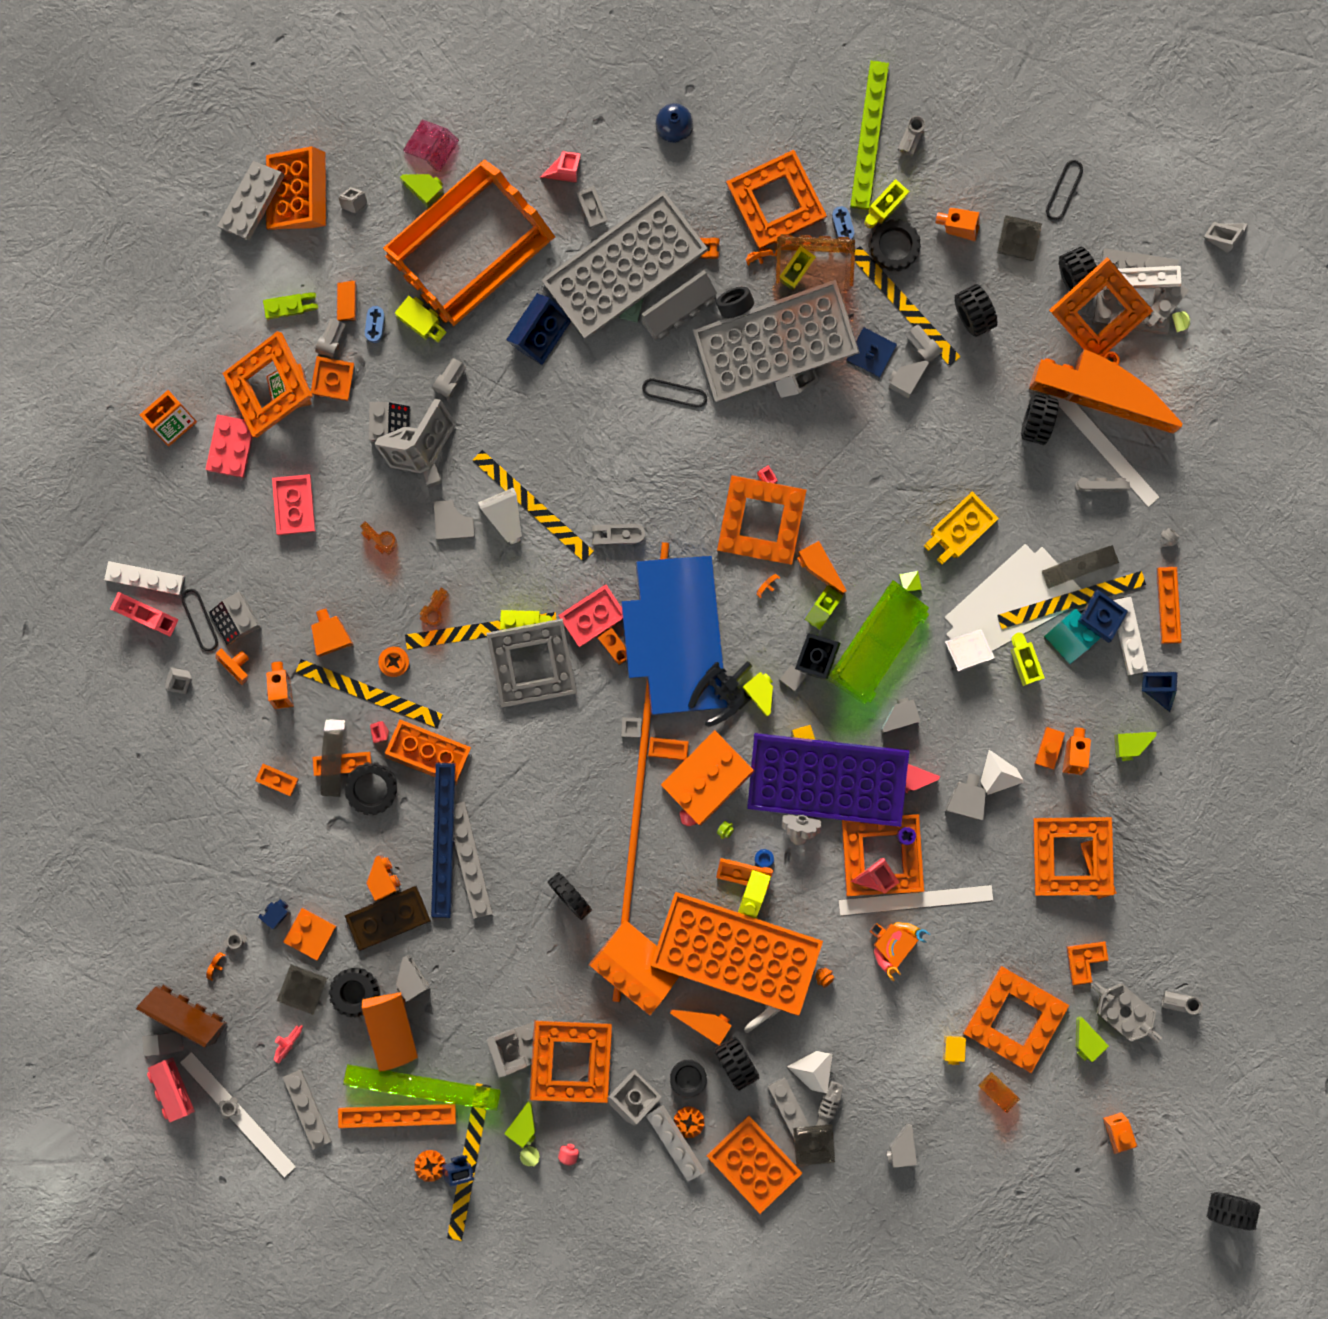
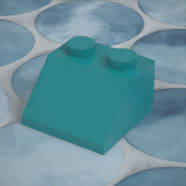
(1071, 637)

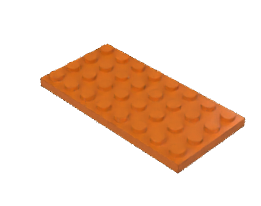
(737, 953)

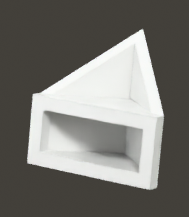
(999, 774)
(814, 1070)

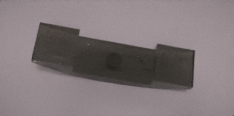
(1080, 566)
(332, 757)

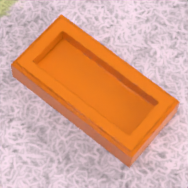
(668, 748)

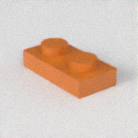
(276, 779)

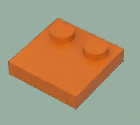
(332, 378)
(310, 934)

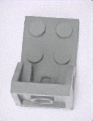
(425, 441)
(514, 1047)

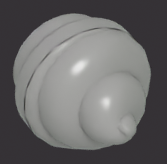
(1169, 537)

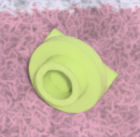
(1181, 321)
(529, 1156)

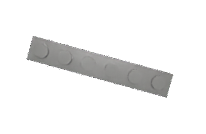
(470, 863)

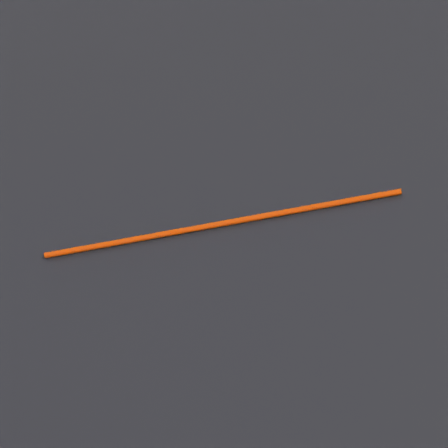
(637, 800)

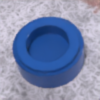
(764, 858)

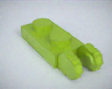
(288, 305)

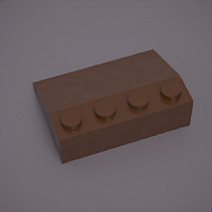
(182, 1016)

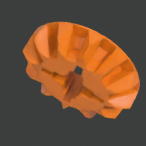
(384, 661)
(696, 1116)
(421, 1161)

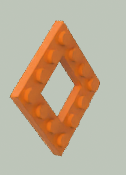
(784, 165)
(1103, 275)
(297, 392)
(779, 551)
(912, 877)
(1045, 880)
(545, 1034)
(1039, 1037)

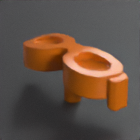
(758, 255)
(766, 584)
(213, 965)

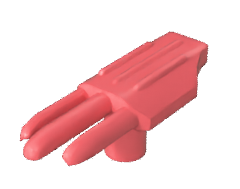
(286, 1044)

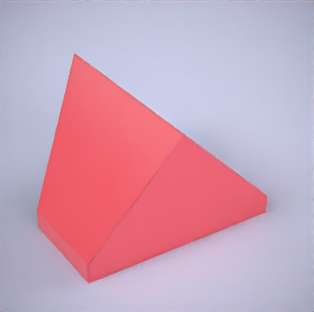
(564, 168)
(877, 876)

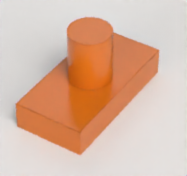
(233, 665)
(1049, 748)

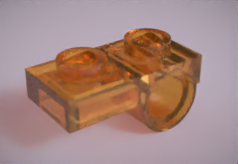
(369, 533)
(437, 599)
(998, 1092)

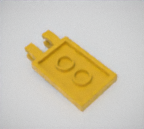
(961, 527)

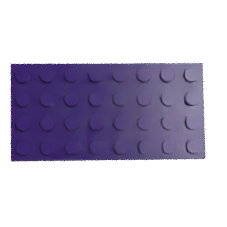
(828, 779)

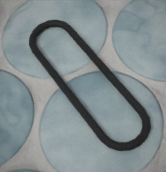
(1072, 191)
(677, 385)
(207, 617)

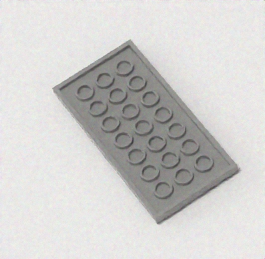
(624, 265)
(776, 341)

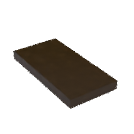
(387, 918)

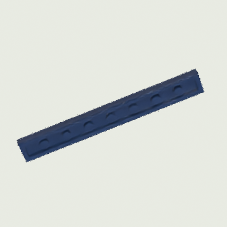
(443, 840)

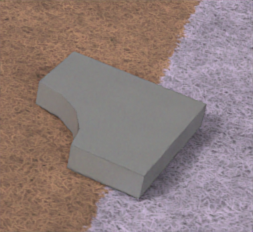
(450, 523)

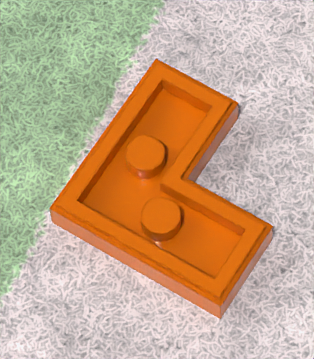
(1080, 958)

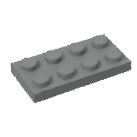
(251, 200)

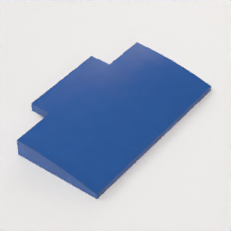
(674, 632)

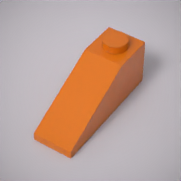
(819, 565)
(707, 1024)

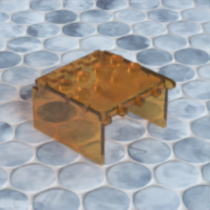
(820, 244)

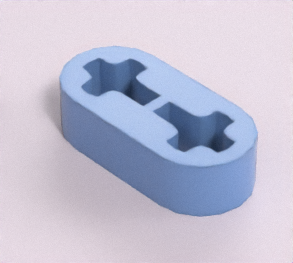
(847, 222)
(370, 323)

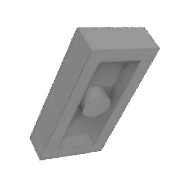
(592, 207)

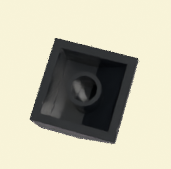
(817, 656)

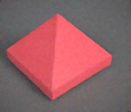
(767, 475)
(379, 732)

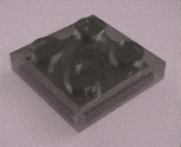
(1019, 238)
(302, 989)
(814, 1145)

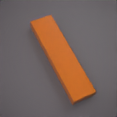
(1169, 605)

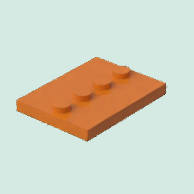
(707, 777)
(754, 1164)

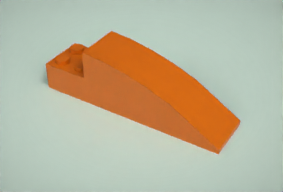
(1105, 388)

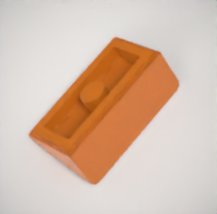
(346, 301)

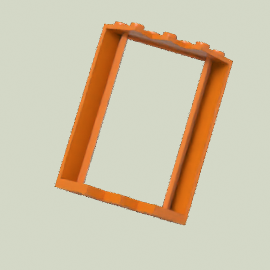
(442, 212)

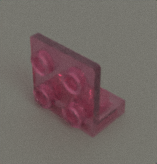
(432, 144)

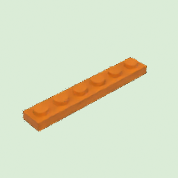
(396, 1115)

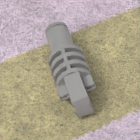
(829, 1103)

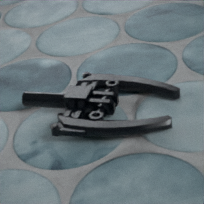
(729, 684)

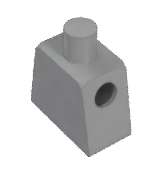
(968, 799)

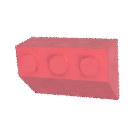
(170, 1090)

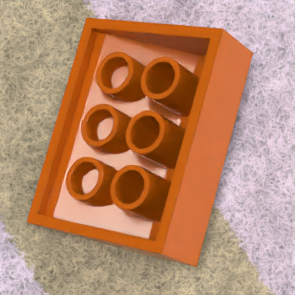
(302, 193)
(627, 966)

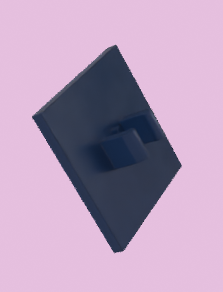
(874, 352)

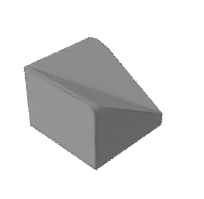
(352, 200)
(432, 476)
(178, 680)

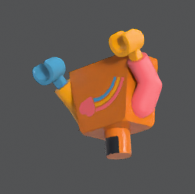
(895, 944)

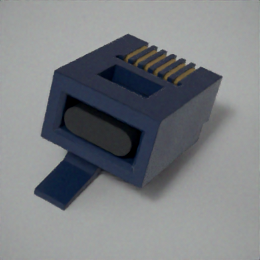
(458, 1171)

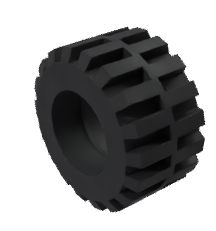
(1075, 266)
(976, 310)
(1039, 419)
(337, 987)
(736, 1063)
(1233, 1211)

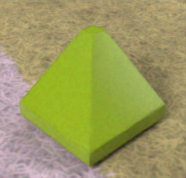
(910, 581)

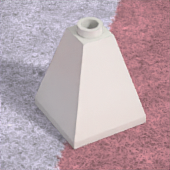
(504, 514)

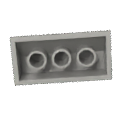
(679, 305)

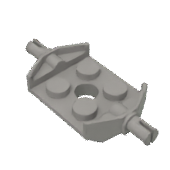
(1141, 1016)

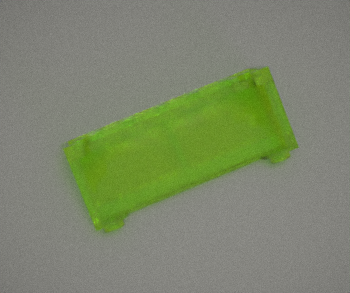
(878, 642)

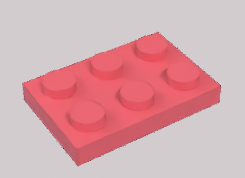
(229, 447)
(293, 504)
(592, 616)

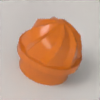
(824, 977)

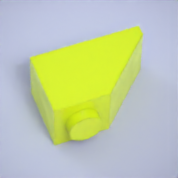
(760, 691)
(754, 894)

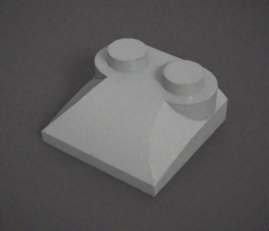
(633, 1098)

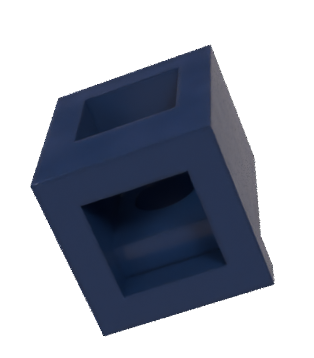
(275, 913)

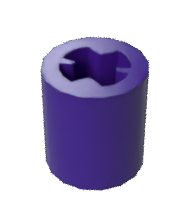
(906, 836)

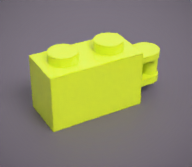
(886, 204)
(420, 319)
(516, 618)
(1025, 660)

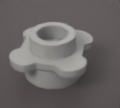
(229, 942)
(234, 1108)

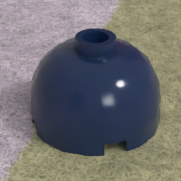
(674, 122)

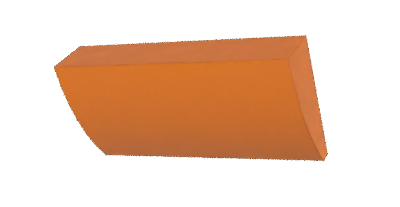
(423, 749)
(389, 1031)

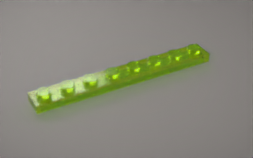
(422, 1087)

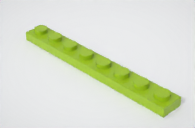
(869, 135)

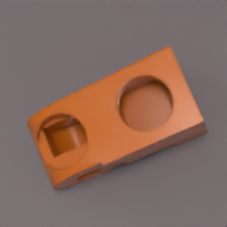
(613, 645)

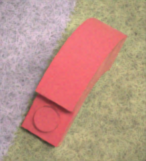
(144, 614)

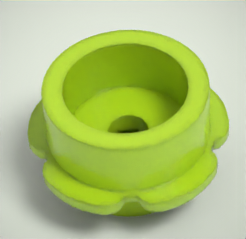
(725, 830)

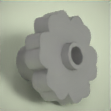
(801, 827)

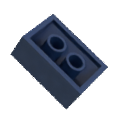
(539, 328)

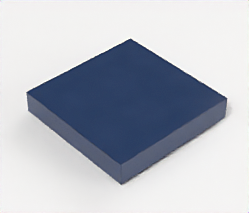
(1103, 616)

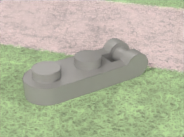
(1102, 485)
(618, 534)

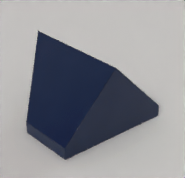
(1161, 687)

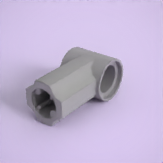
(911, 137)
(329, 343)
(926, 347)
(447, 382)
(1180, 1002)

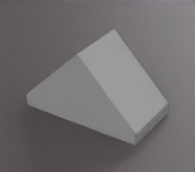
(162, 1043)

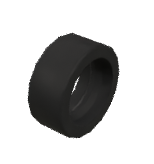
(735, 302)
(688, 1093)

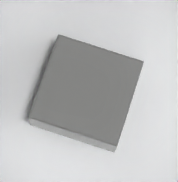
(792, 678)
(631, 727)

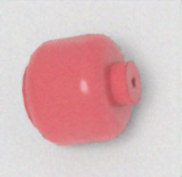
(686, 819)
(568, 1154)

